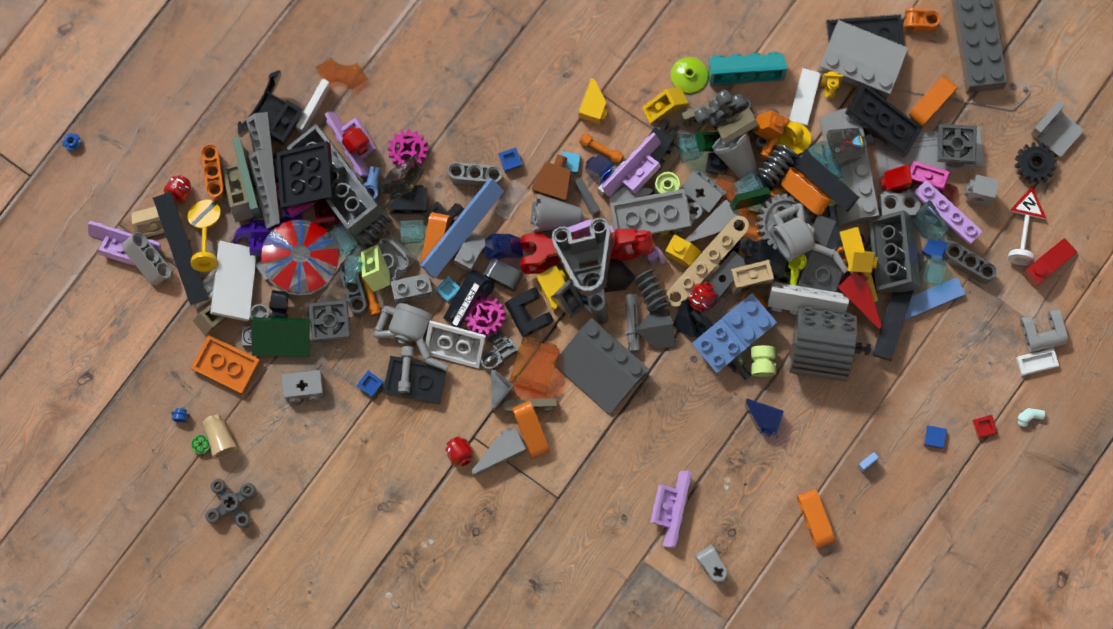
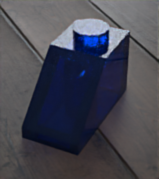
(599, 168)
(503, 246)
(764, 417)

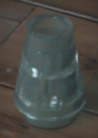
(352, 268)

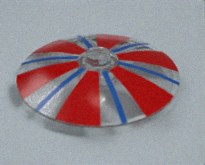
(299, 257)

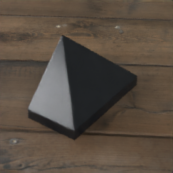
(685, 321)

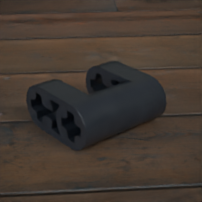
(521, 317)

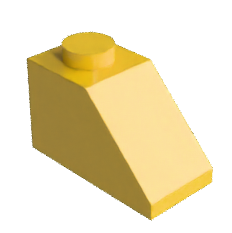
(665, 104)
(593, 105)
(682, 251)
(862, 261)
(550, 282)

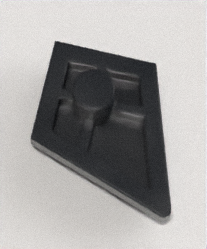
(715, 164)

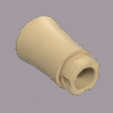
(219, 437)

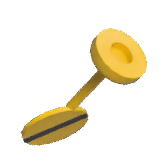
(201, 216)

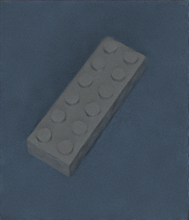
(979, 45)
(352, 199)

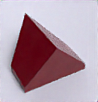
(325, 215)

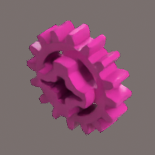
(414, 144)
(491, 310)

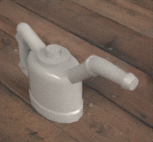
(797, 236)
(407, 325)

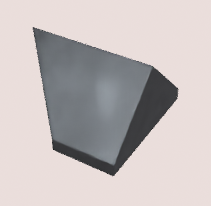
(500, 390)

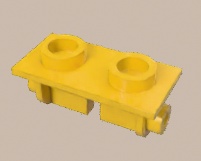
(831, 82)

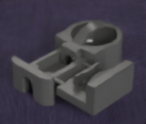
(503, 350)

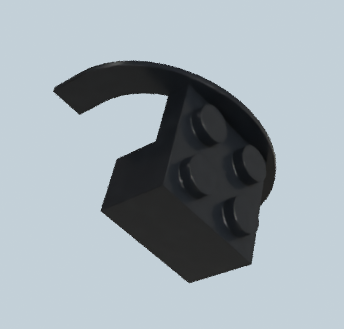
(281, 115)

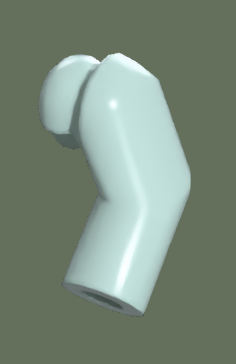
(1029, 414)

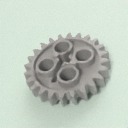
(766, 217)

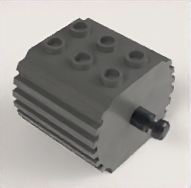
(824, 344)

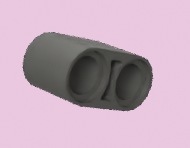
(503, 274)

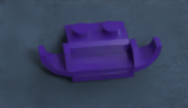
(256, 235)

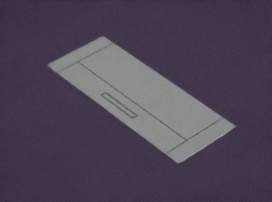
(922, 151)

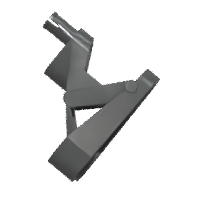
(584, 251)

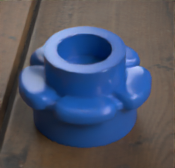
(71, 146)
(180, 415)

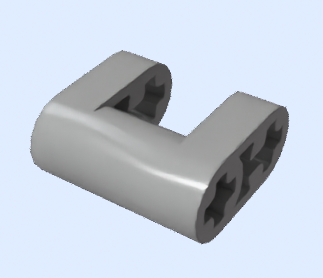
(1039, 341)

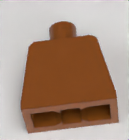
(554, 179)

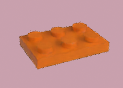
(225, 364)

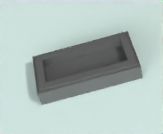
(587, 198)

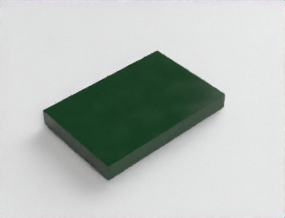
(280, 337)

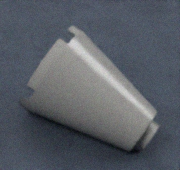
(737, 155)
(551, 213)

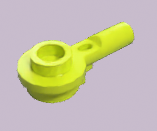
(795, 266)

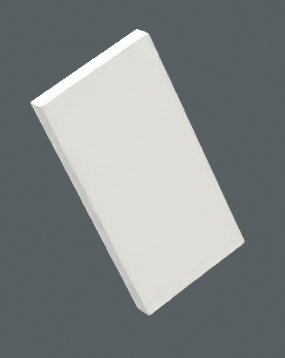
(233, 281)

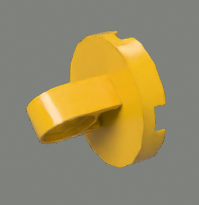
(795, 137)

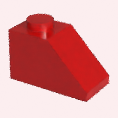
(896, 179)

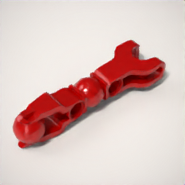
(626, 246)

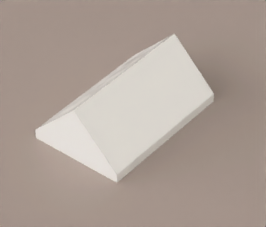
(455, 344)

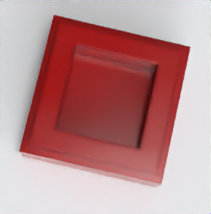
(984, 426)

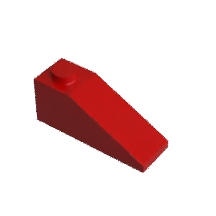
(1049, 262)
(859, 292)

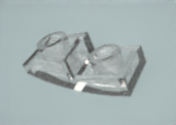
(511, 200)

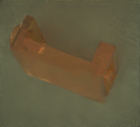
(534, 365)

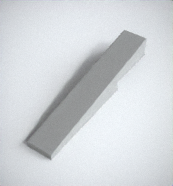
(262, 167)

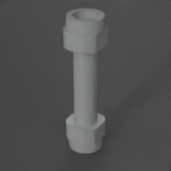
(404, 385)

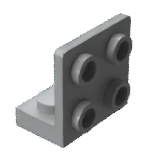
(1057, 130)

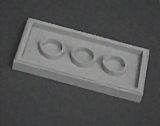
(653, 212)

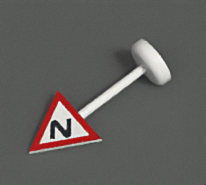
(1028, 206)

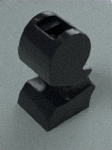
(279, 304)

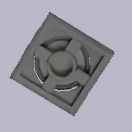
(956, 146)
(329, 322)

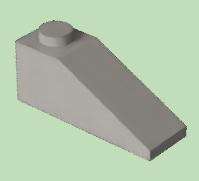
(715, 223)
(504, 448)

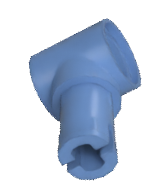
(372, 181)

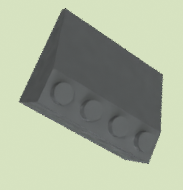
(600, 366)

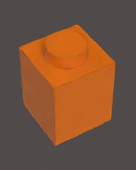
(770, 125)

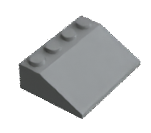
(863, 58)

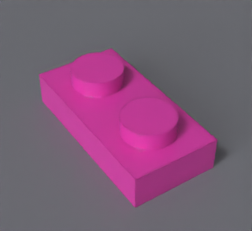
(935, 176)

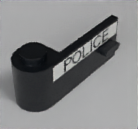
(473, 285)

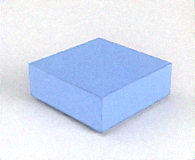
(867, 462)

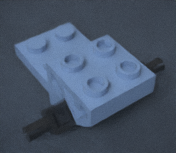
(732, 334)

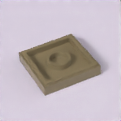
(737, 125)

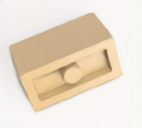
(147, 222)

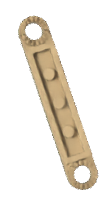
(708, 260)

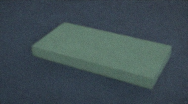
(247, 177)

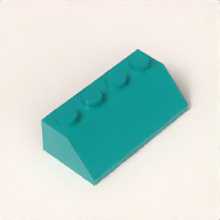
(746, 69)

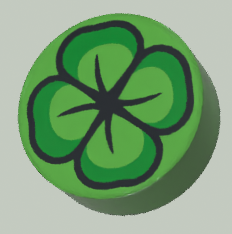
(200, 444)

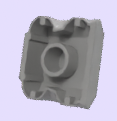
(396, 256)

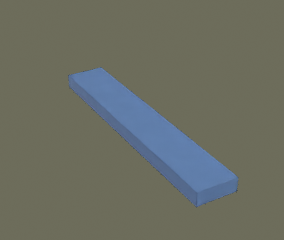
(462, 228)

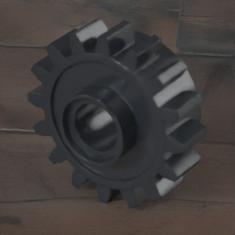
(1040, 155)

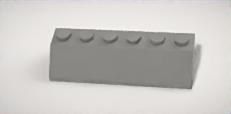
(855, 175)

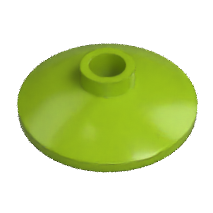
(692, 83)

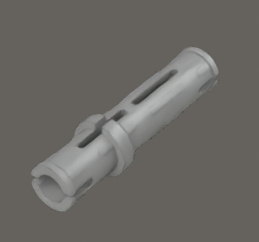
(632, 323)

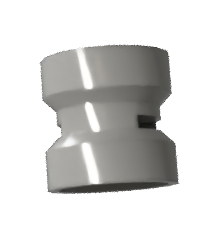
(259, 311)

